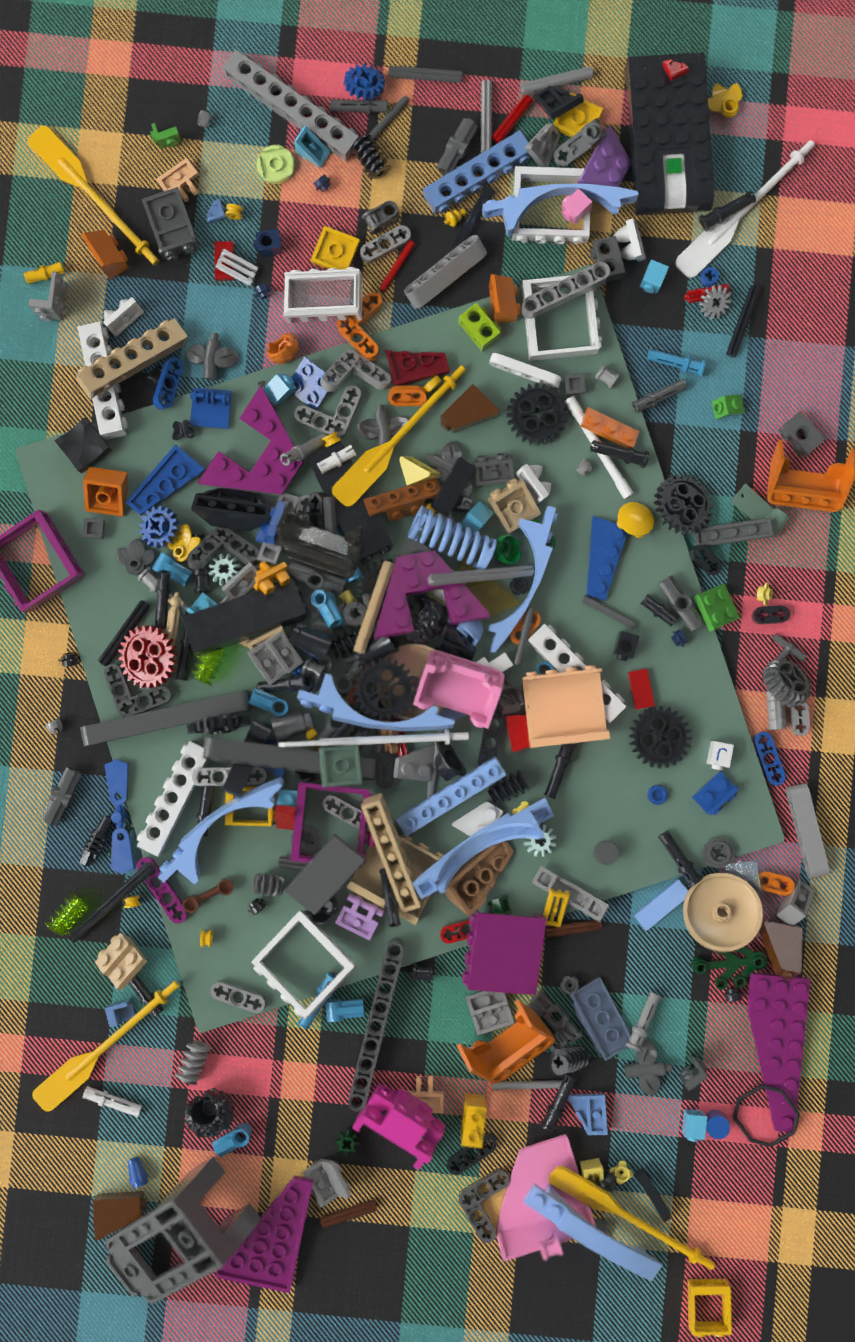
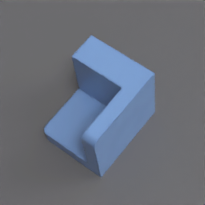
(120, 1012)

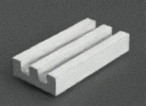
(240, 261)

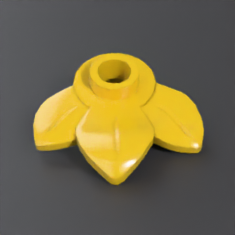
(725, 98)
(184, 542)

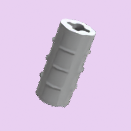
(776, 713)

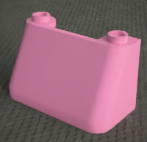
(460, 687)

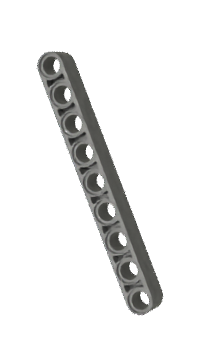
(165, 718)
(273, 756)
(372, 1033)

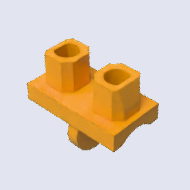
(270, 574)

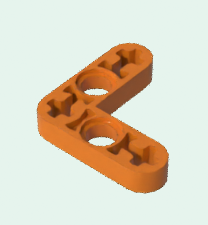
(354, 326)

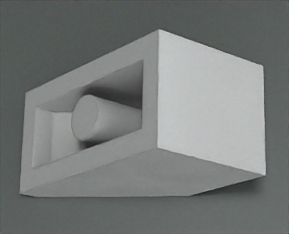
(796, 905)

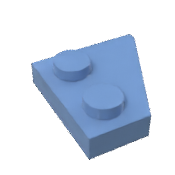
(591, 1112)

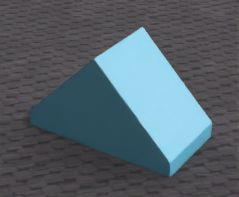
(311, 147)
(477, 517)

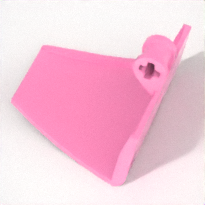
(520, 1227)

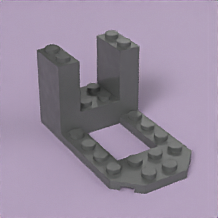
(188, 1228)

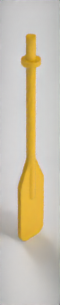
(71, 171)
(375, 461)
(79, 1068)
(601, 1200)

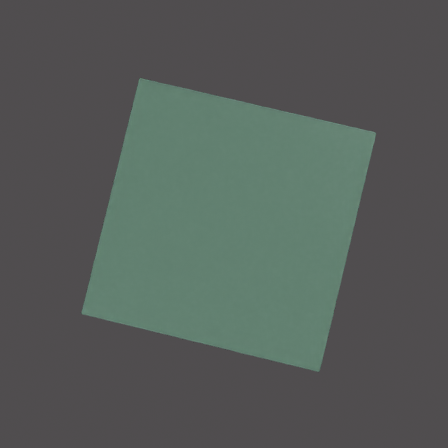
(603, 785)

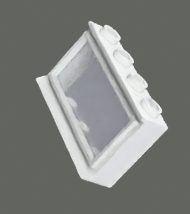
(323, 294)

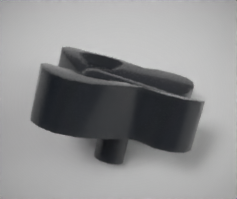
(182, 429)
(608, 1183)

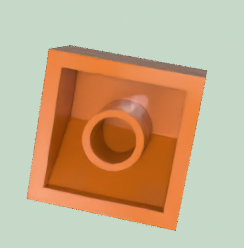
(105, 251)
(503, 299)
(105, 491)

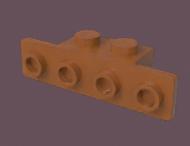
(402, 501)

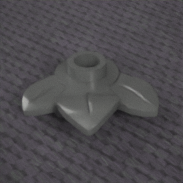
(135, 554)

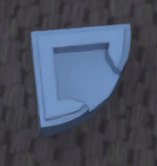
(216, 212)

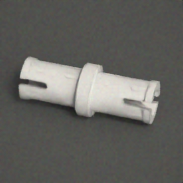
(336, 459)

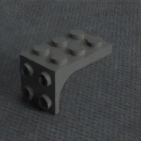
(170, 224)

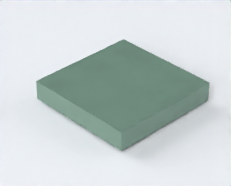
(340, 766)

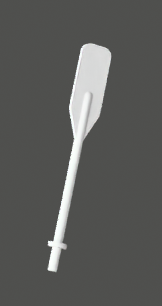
(712, 242)
(446, 736)

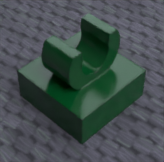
(501, 905)

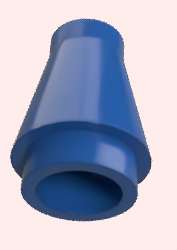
(137, 1173)

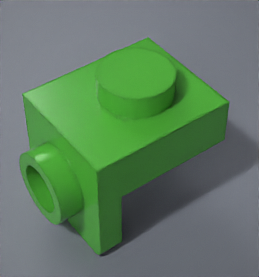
(165, 138)
(728, 406)

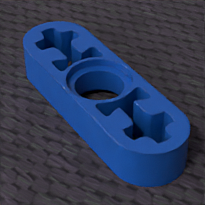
(174, 378)
(769, 773)

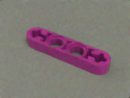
(158, 892)

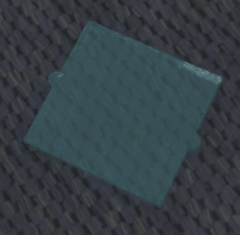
(747, 871)

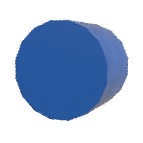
(717, 1124)

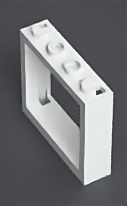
(549, 175)
(593, 323)
(348, 964)

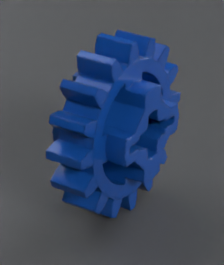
(364, 82)
(167, 526)

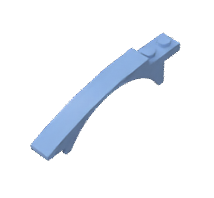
(514, 208)
(538, 536)
(330, 700)
(520, 825)
(186, 856)
(557, 1210)

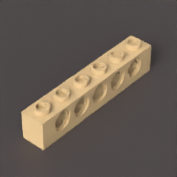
(94, 386)
(391, 852)

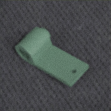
(756, 508)

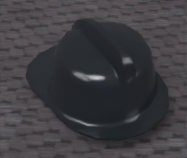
(447, 762)

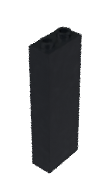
(374, 533)
(243, 618)

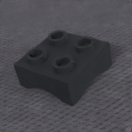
(83, 445)

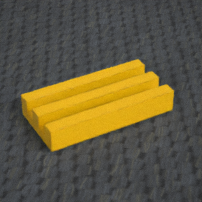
(557, 894)

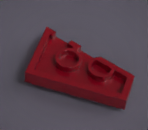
(415, 367)

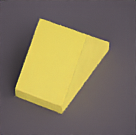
(416, 471)
(592, 1170)

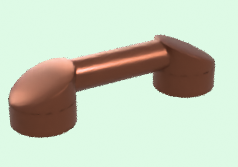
(192, 902)

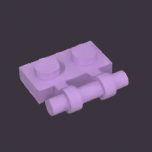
(356, 921)

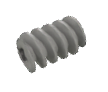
(194, 1062)

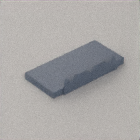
(600, 1018)

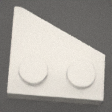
(477, 818)

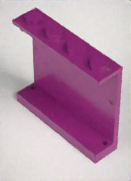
(504, 953)

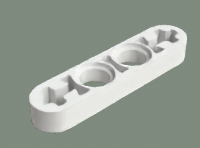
(525, 370)
(203, 771)

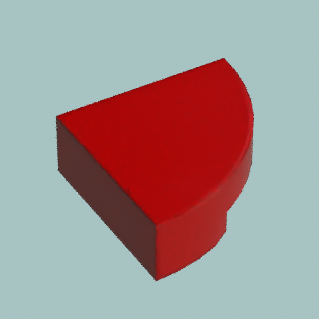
(674, 69)

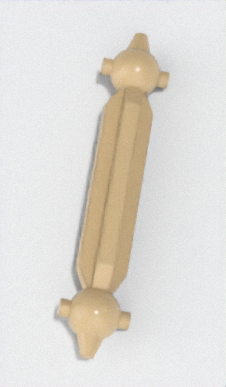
(173, 618)

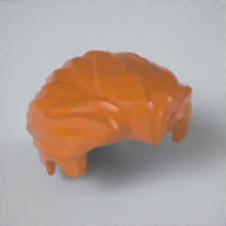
(283, 349)

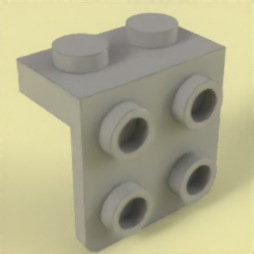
(55, 306)
(327, 1181)

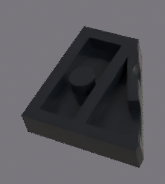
(557, 101)

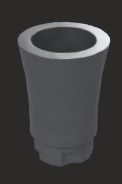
(291, 724)

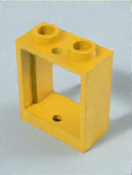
(230, 816)
(473, 1120)
(710, 1287)

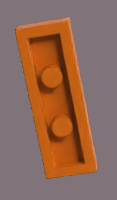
(609, 428)

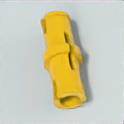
(43, 273)

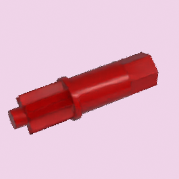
(695, 295)

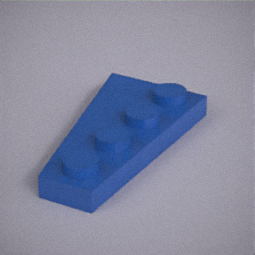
(167, 477)
(604, 554)

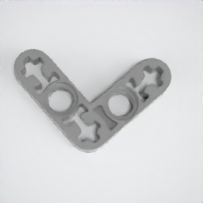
(354, 366)
(337, 419)

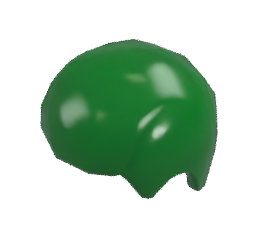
(507, 549)

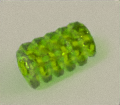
(208, 666)
(68, 915)

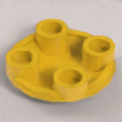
(635, 519)

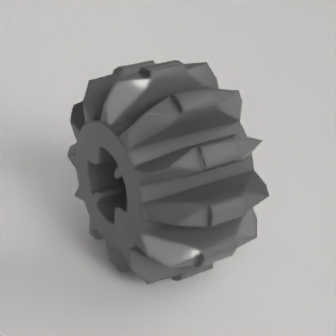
(268, 884)

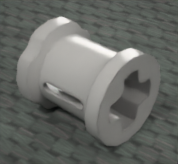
(607, 376)

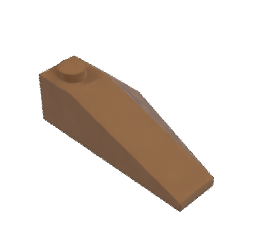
(477, 877)

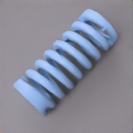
(427, 515)

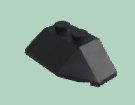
(232, 509)

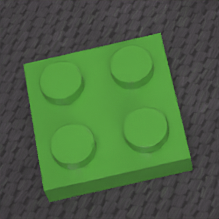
(716, 607)

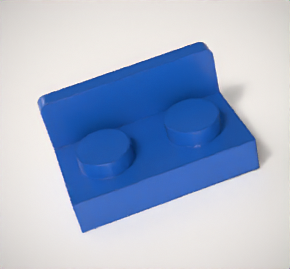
(268, 531)
(715, 794)

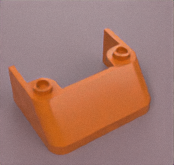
(809, 489)
(510, 1049)

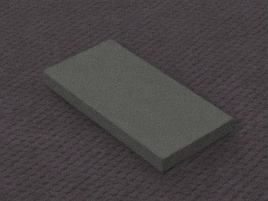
(324, 874)

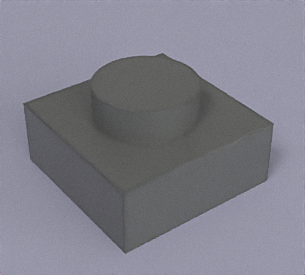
(574, 384)
(93, 528)

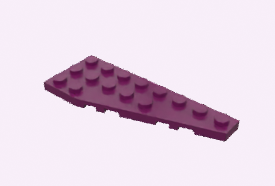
(778, 1025)

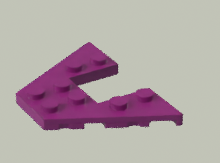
(269, 473)
(411, 577)

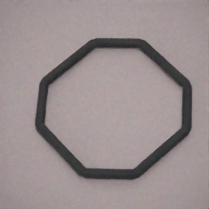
(786, 1098)

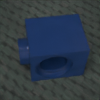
(268, 235)

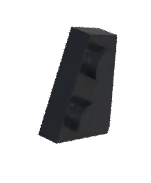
(455, 643)

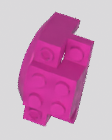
(403, 1123)

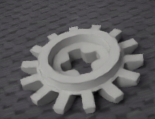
(708, 301)

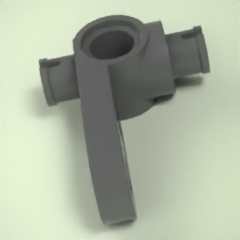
(581, 142)

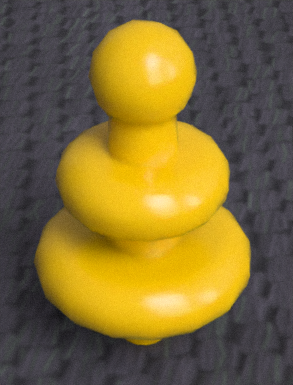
(454, 217)

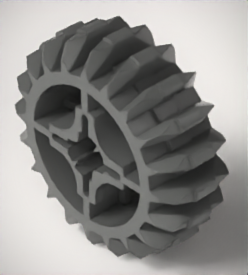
(786, 682)

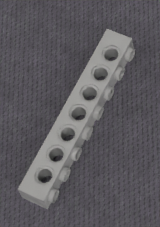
(241, 62)

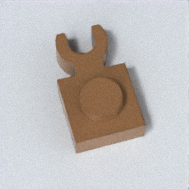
(390, 747)

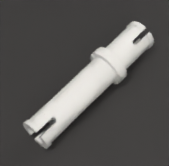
(112, 1101)

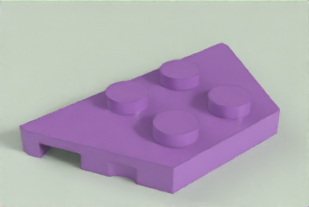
(607, 162)

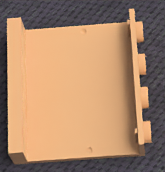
(564, 707)

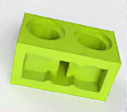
(475, 329)

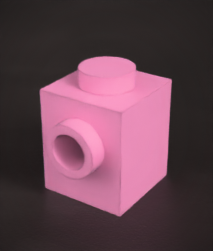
(576, 206)

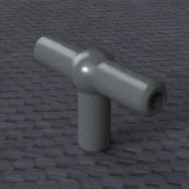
(788, 648)

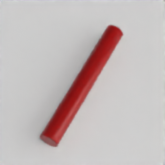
(397, 265)

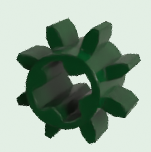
(347, 1136)

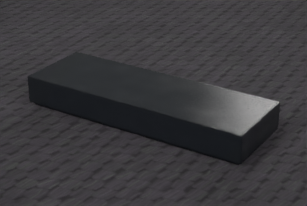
(452, 487)

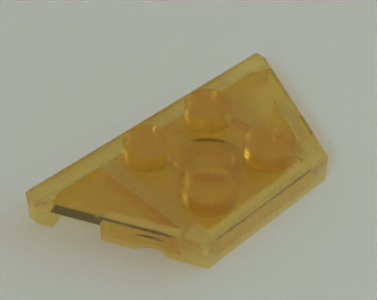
(489, 593)

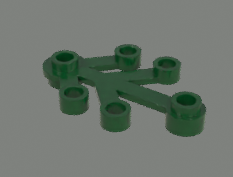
(732, 964)

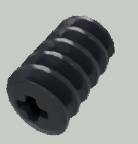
(369, 159)
(345, 644)
(507, 788)
(568, 1059)

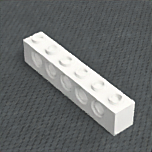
(116, 427)
(537, 642)
(146, 840)

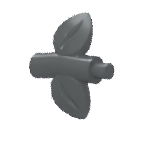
(212, 356)
(381, 426)
(445, 462)
(647, 1069)

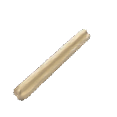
(373, 607)

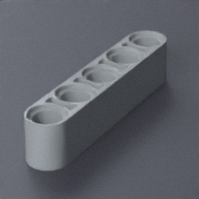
(445, 271)
(571, 282)
(807, 831)

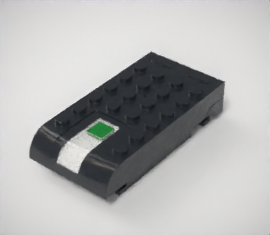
(669, 135)

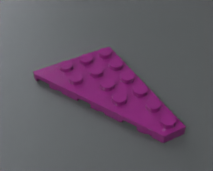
(272, 1248)

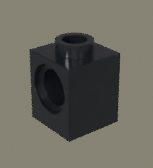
(631, 639)

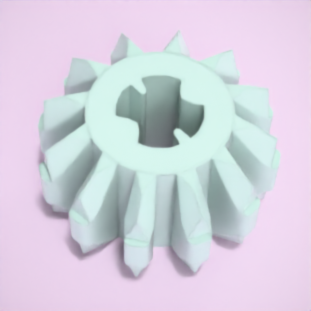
(221, 577)
(545, 846)

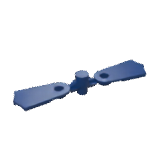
(121, 850)

